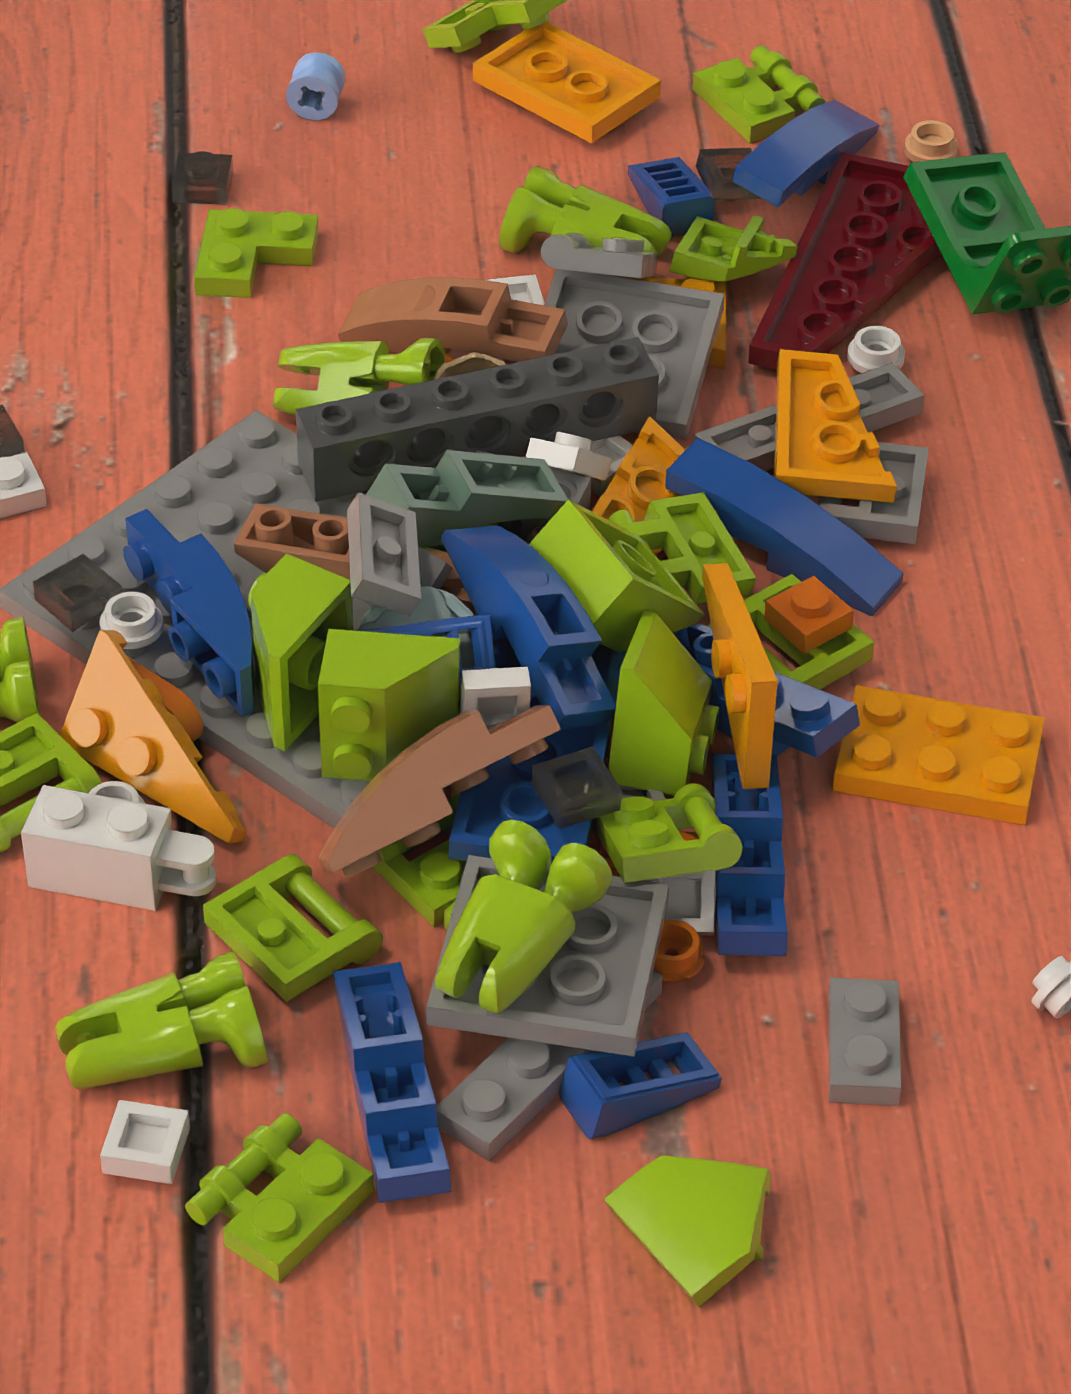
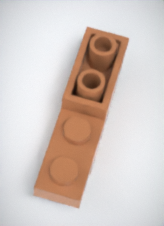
(459, 313)
(315, 539)
(408, 793)

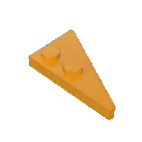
(745, 675)
(131, 735)

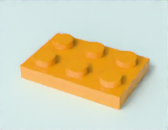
(567, 81)
(940, 755)

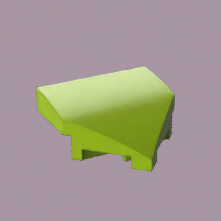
(727, 253)
(696, 1218)

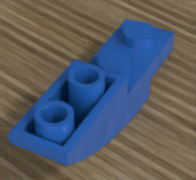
(204, 603)
(538, 617)
(803, 714)

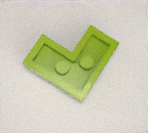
(464, 25)
(241, 239)

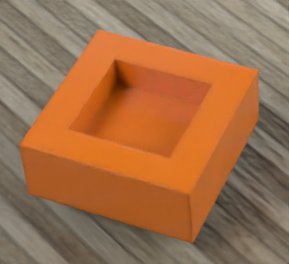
(808, 614)

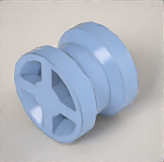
(313, 74)

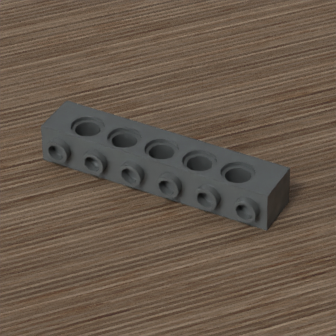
(491, 410)

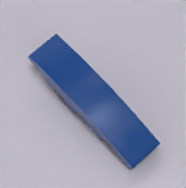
(803, 152)
(787, 525)
(752, 890)
(391, 1082)

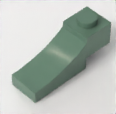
(470, 492)

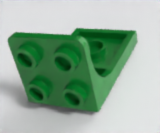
(991, 233)

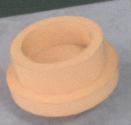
(930, 142)

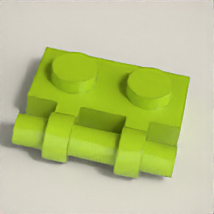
(746, 97)
(690, 537)
(295, 1210)

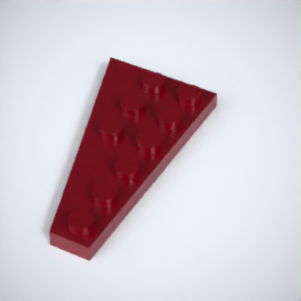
(849, 261)

